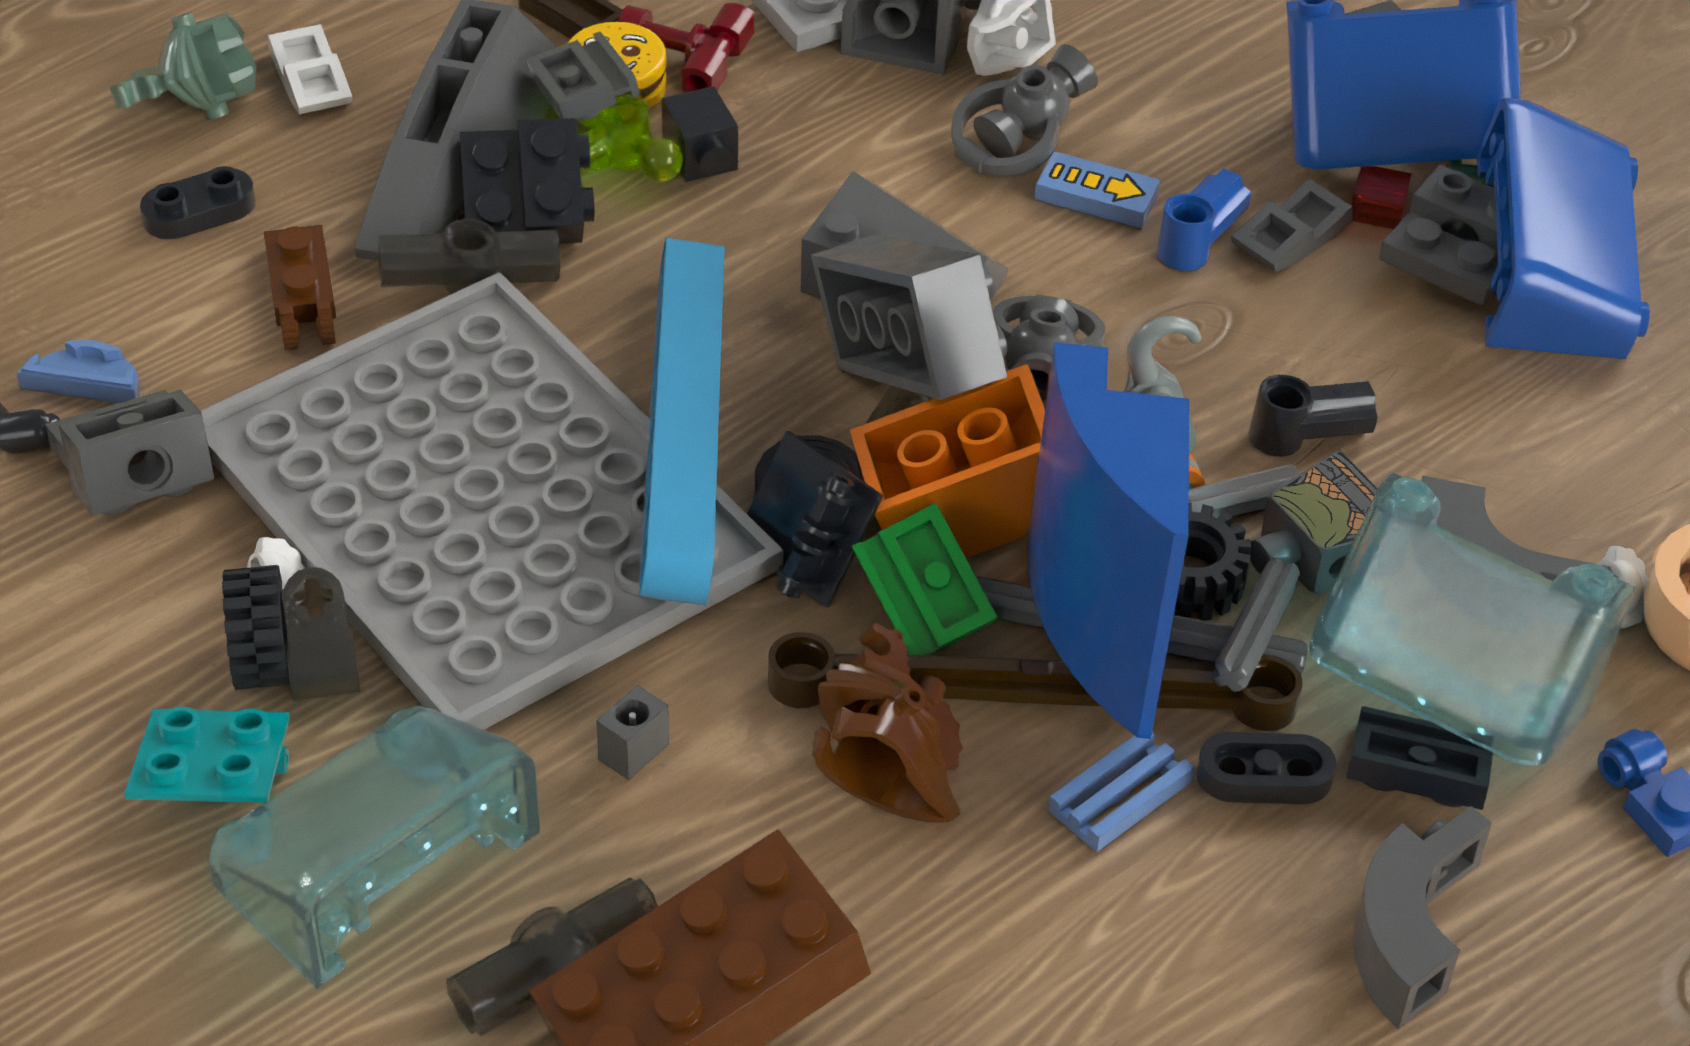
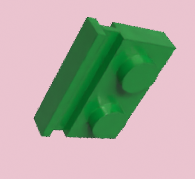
(925, 582)

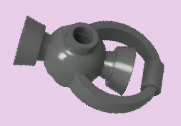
(1032, 105)
(1041, 324)

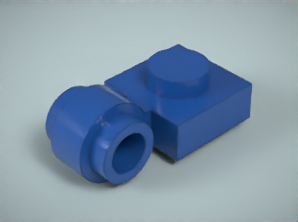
(1655, 800)

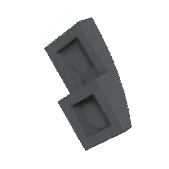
(1295, 228)

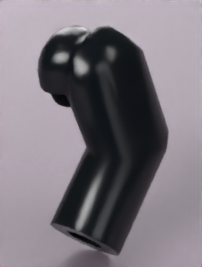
(24, 430)

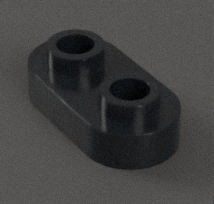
(197, 203)
(1262, 767)

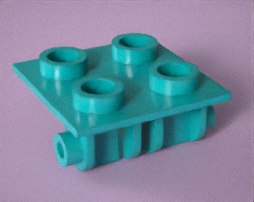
(210, 755)

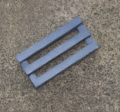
(1111, 782)

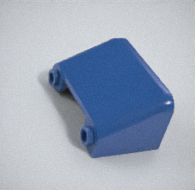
(1398, 81)
(1561, 235)

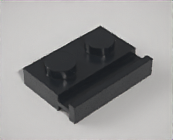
(1418, 759)

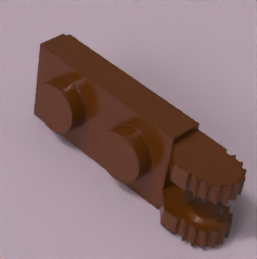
(300, 282)

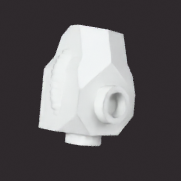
(1009, 34)

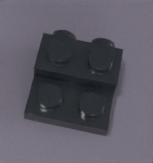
(528, 178)

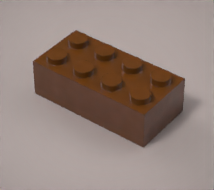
(713, 963)

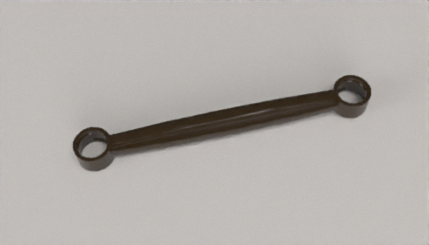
(1040, 682)

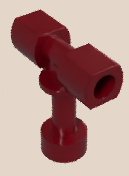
(703, 47)

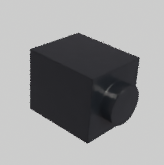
(702, 131)

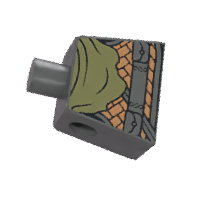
(1315, 521)

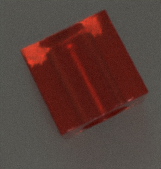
(1380, 196)

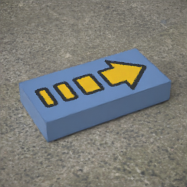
(1097, 189)

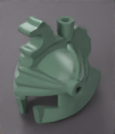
(198, 64)

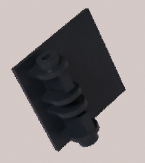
(814, 516)

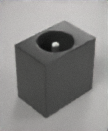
(633, 732)

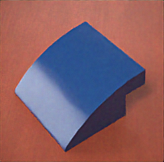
(1109, 531)

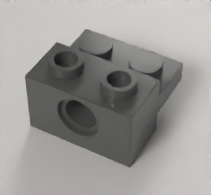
(1448, 235)
(104, 440)

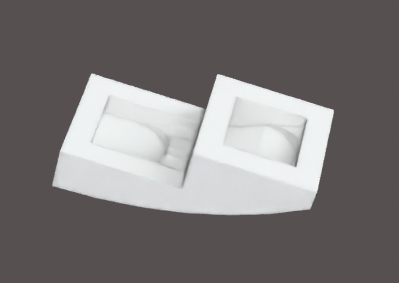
(309, 69)

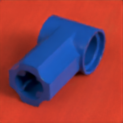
(1199, 218)

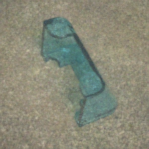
(1467, 630)
(366, 824)

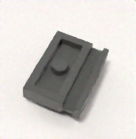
(582, 78)

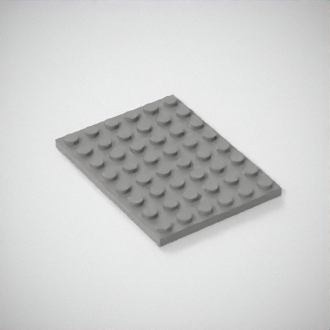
(469, 499)

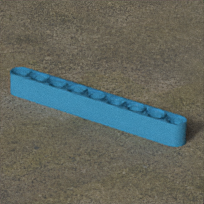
(683, 425)

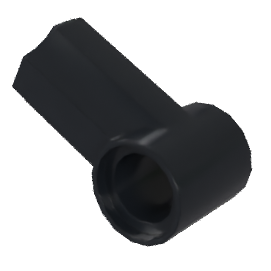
(1294, 411)

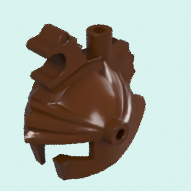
(889, 732)

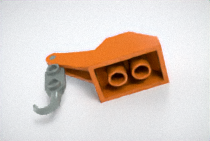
(983, 447)

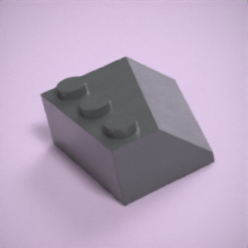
(868, 209)

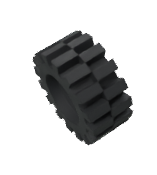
(1229, 561)
(255, 627)

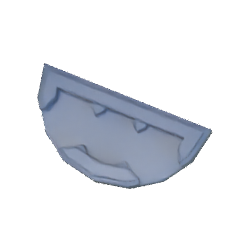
(82, 370)

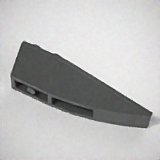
(468, 84)

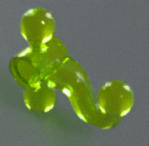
(624, 141)

